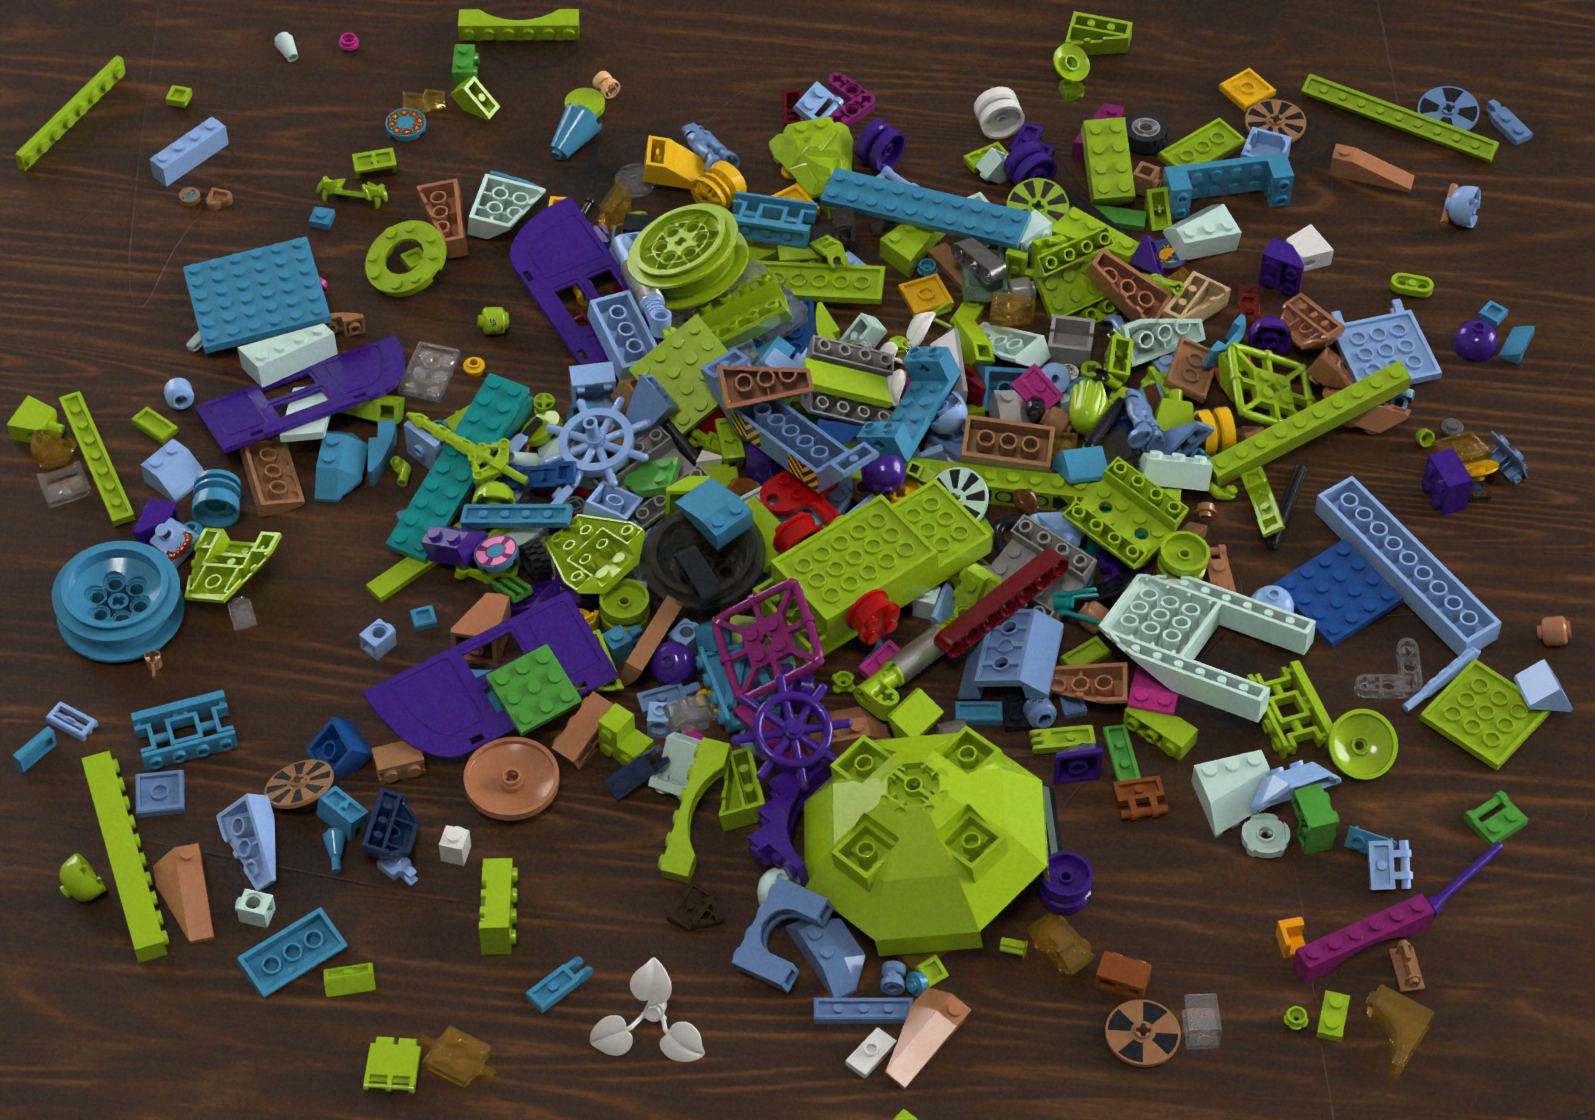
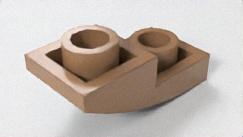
(348, 323)

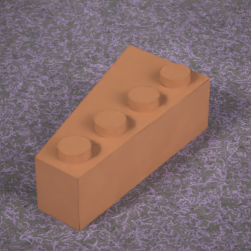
(1127, 288)
(758, 385)

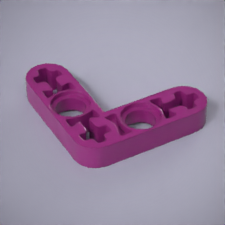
(840, 85)

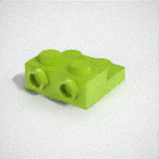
(974, 585)

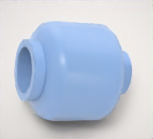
(178, 393)

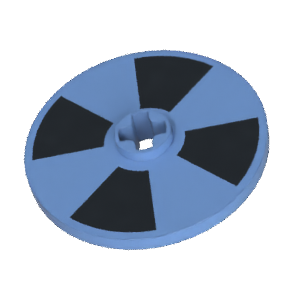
(1460, 103)

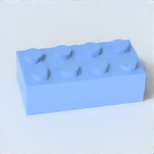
(620, 331)

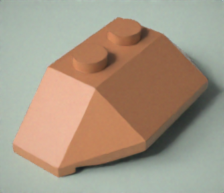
(1310, 324)
(1329, 370)
(1376, 419)
(842, 739)

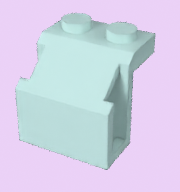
(673, 775)

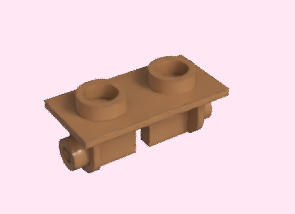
(1406, 967)

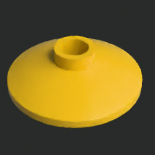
(1480, 469)

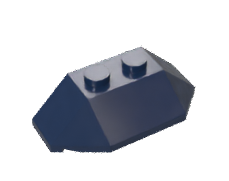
(390, 827)

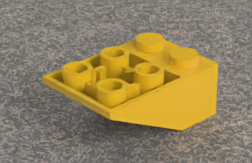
(670, 163)

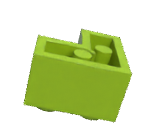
(619, 736)

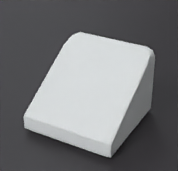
(708, 459)

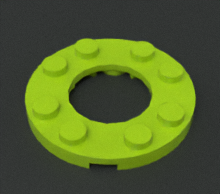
(421, 276)

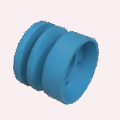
(216, 498)

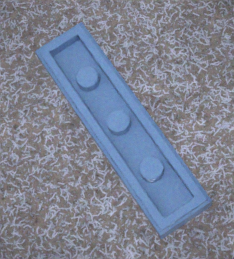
(861, 1010)

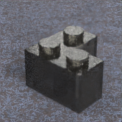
(841, 228)

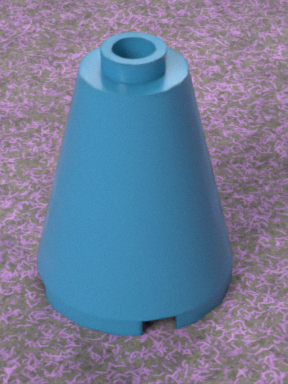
(574, 130)

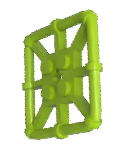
(1267, 388)

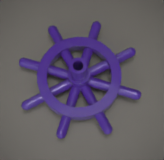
(791, 731)

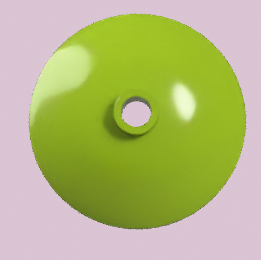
(1376, 739)

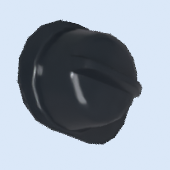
(1111, 590)

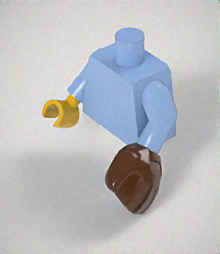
(1027, 503)

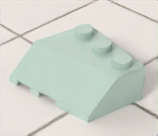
(500, 205)
(1204, 233)
(1229, 787)

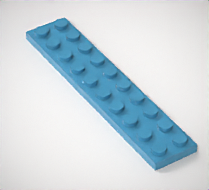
(926, 208)

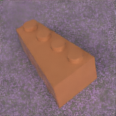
(446, 213)

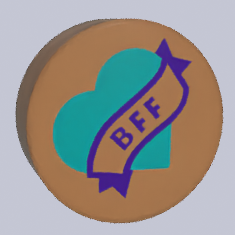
(189, 197)

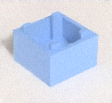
(1265, 142)
(593, 383)

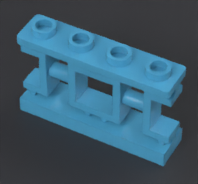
(787, 231)
(179, 715)

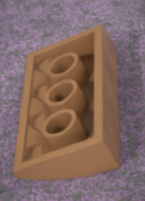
(271, 476)
(649, 641)

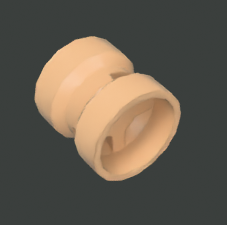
(604, 83)

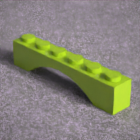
(479, 26)
(710, 764)

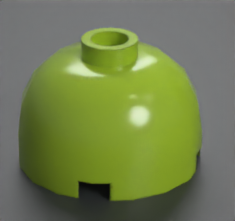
(494, 493)
(80, 879)

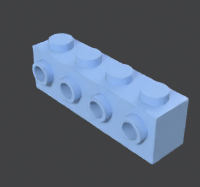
(189, 151)

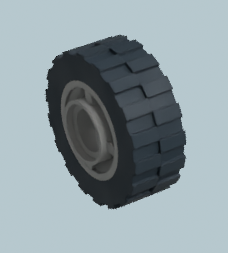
(1146, 133)

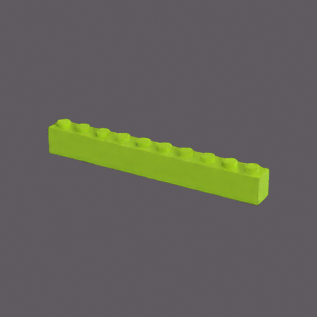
(1310, 423)
(124, 856)

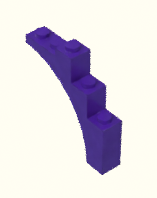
(778, 818)

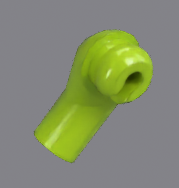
(403, 470)
(1222, 494)

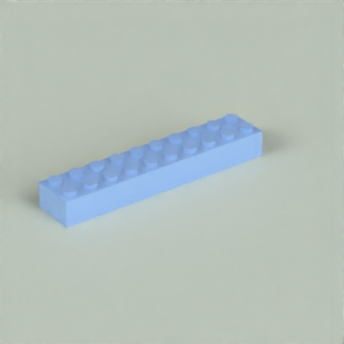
(1407, 566)

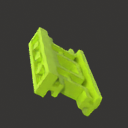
(1307, 704)

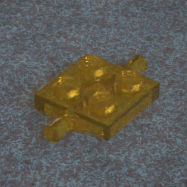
(457, 1056)

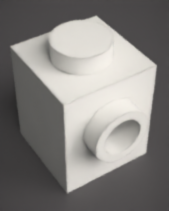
(455, 845)

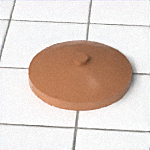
(511, 778)

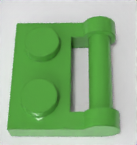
(1501, 824)

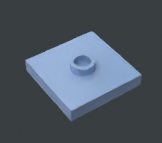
(421, 445)

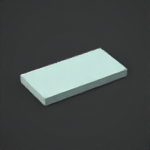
(312, 430)

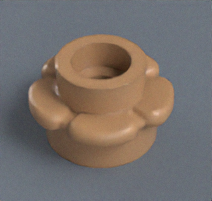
(1205, 511)

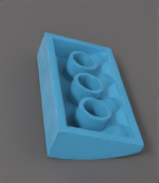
(291, 952)

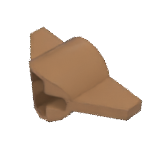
(153, 661)

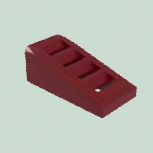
(790, 95)

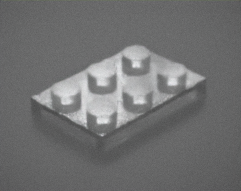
(429, 371)

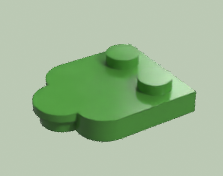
(654, 477)

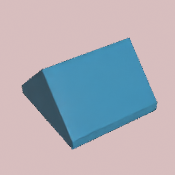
(1080, 464)

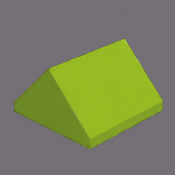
(914, 715)

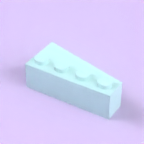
(287, 353)

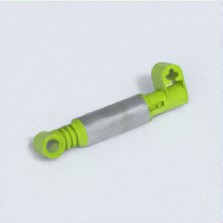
(877, 691)

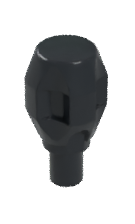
(1035, 408)

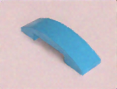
(1234, 334)

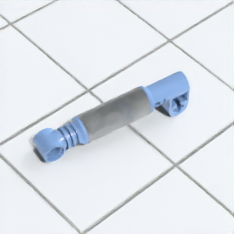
(649, 300)

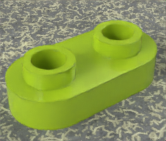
(1412, 285)

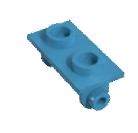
(1358, 838)

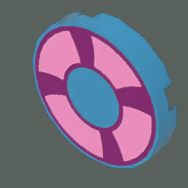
(496, 553)

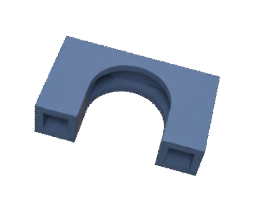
(783, 902)

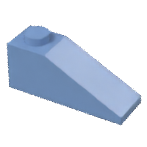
(1186, 437)

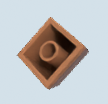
(485, 614)

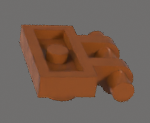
(1139, 791)

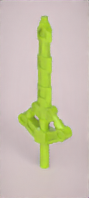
(476, 454)

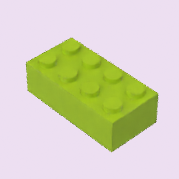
(1108, 161)

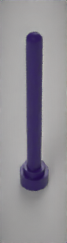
(1436, 902)

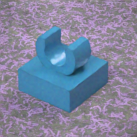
(1406, 397)

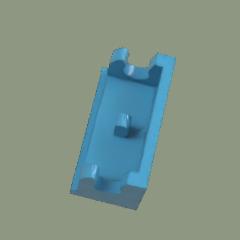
(341, 812)

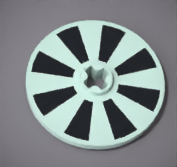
(969, 487)

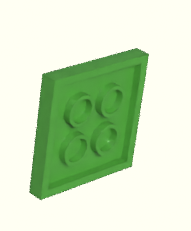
(533, 689)

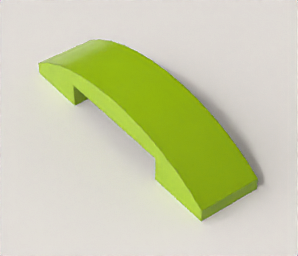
(1263, 501)

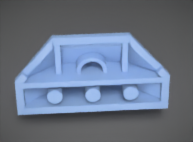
(1280, 783)

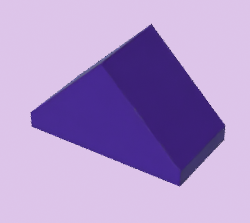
(1147, 257)

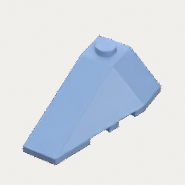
(251, 833)

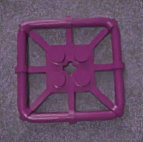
(754, 635)

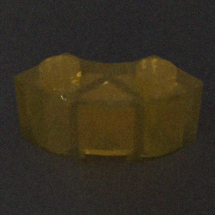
(1060, 943)

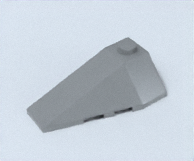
(1008, 406)

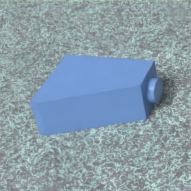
(649, 402)

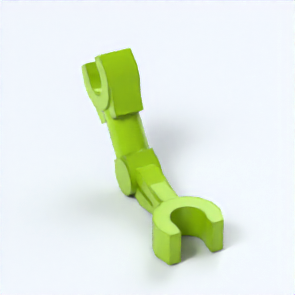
(485, 576)

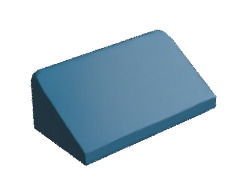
(1517, 343)

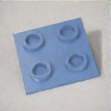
(1509, 460)

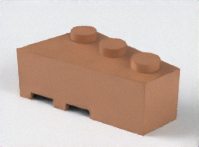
(581, 735)

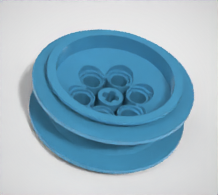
(118, 601)

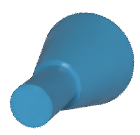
(334, 842)

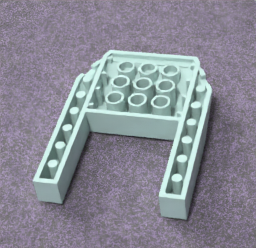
(1169, 622)

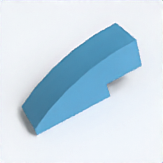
(381, 450)

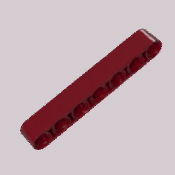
(1001, 603)

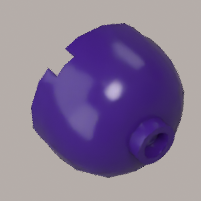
(1270, 334)
(1475, 341)
(884, 475)
(673, 663)

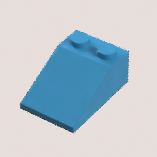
(716, 512)

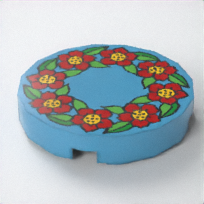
(405, 124)

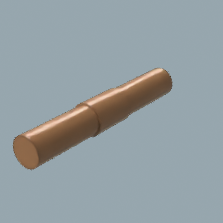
(1445, 214)

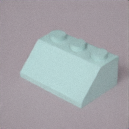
(1176, 470)

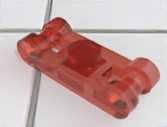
(1248, 302)

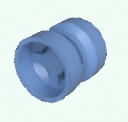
(893, 975)

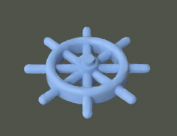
(597, 441)

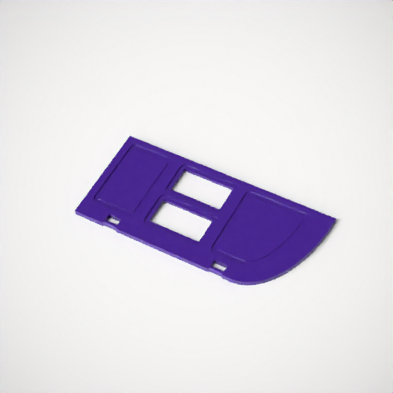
(559, 252)
(343, 380)
(445, 706)

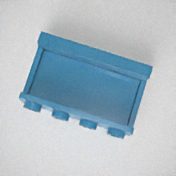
(715, 679)

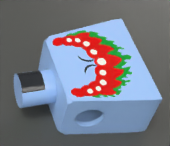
(174, 540)

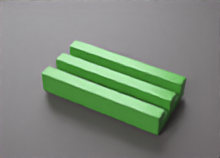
(516, 585)

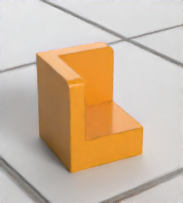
(1289, 935)

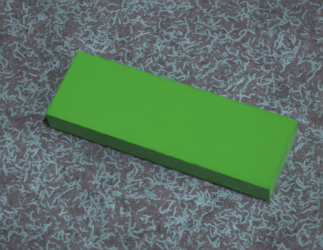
(1120, 752)

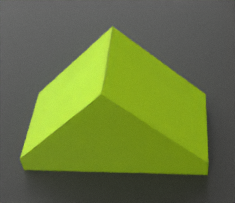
(1157, 208)

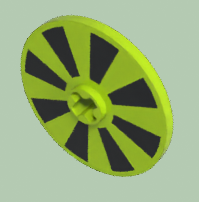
(1043, 192)

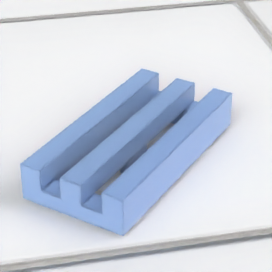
(69, 724)

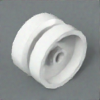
(999, 113)

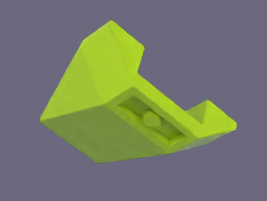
(595, 552)

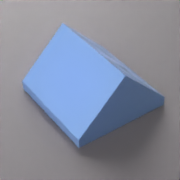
(1541, 688)

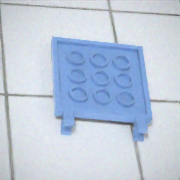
(1384, 339)

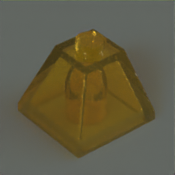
(1012, 310)

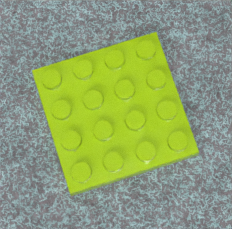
(677, 368)
(1483, 714)

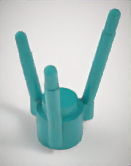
(1065, 600)

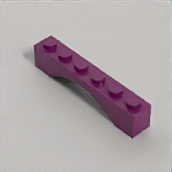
(1329, 951)

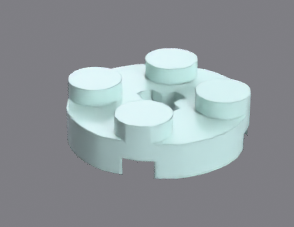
(1261, 847)

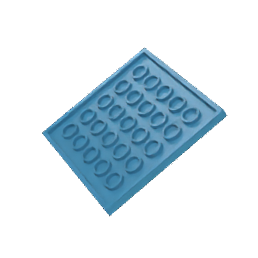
(256, 294)

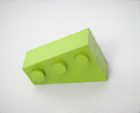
(1099, 34)

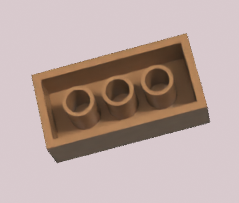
(1007, 444)

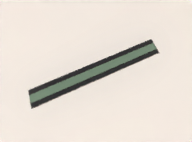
(1052, 825)

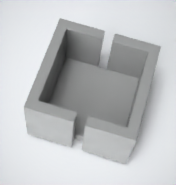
(1070, 340)

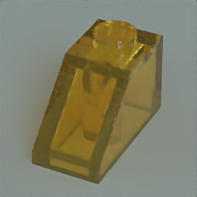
(614, 207)

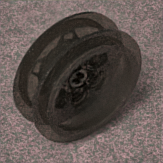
(742, 562)

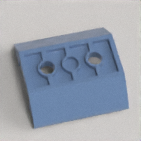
(1028, 651)

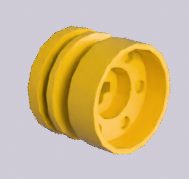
(718, 185)

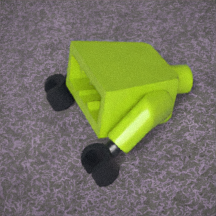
(1116, 359)

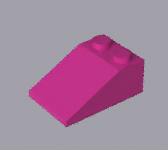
(1150, 694)

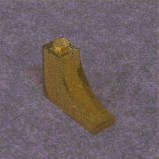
(1403, 1022)

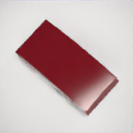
(975, 385)

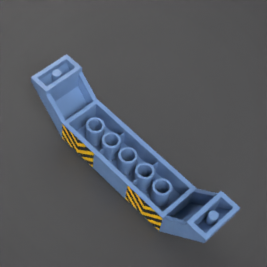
(789, 435)

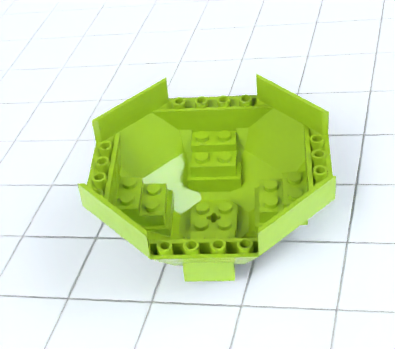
(925, 838)

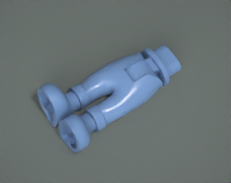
(705, 145)
(1145, 427)

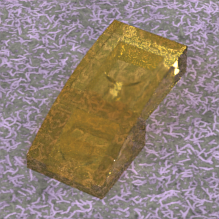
(426, 102)

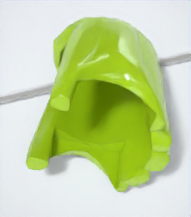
(1087, 405)

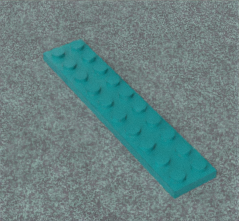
(451, 474)

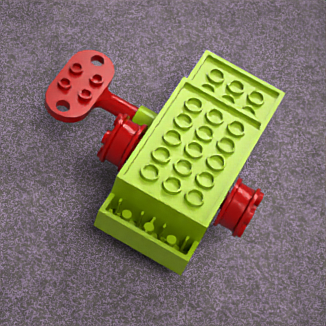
(867, 560)

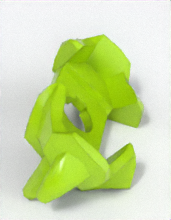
(370, 191)

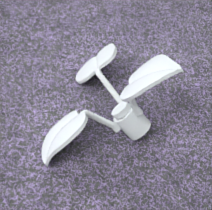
(916, 334)
(651, 984)

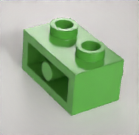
(464, 63)

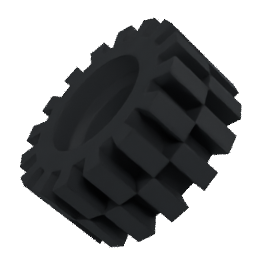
(535, 560)

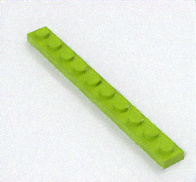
(1400, 118)

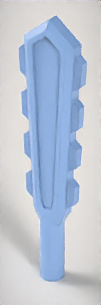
(1444, 677)

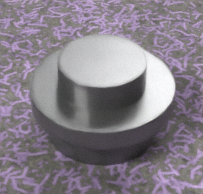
(1451, 427)

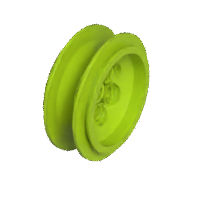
(689, 255)

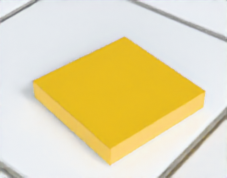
(1247, 89)
(925, 294)

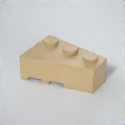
(1200, 299)

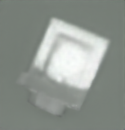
(241, 613)

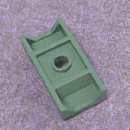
(976, 290)

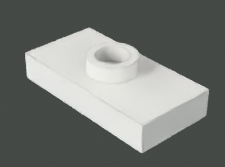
(871, 1053)

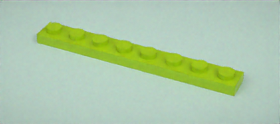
(70, 113)
(97, 458)

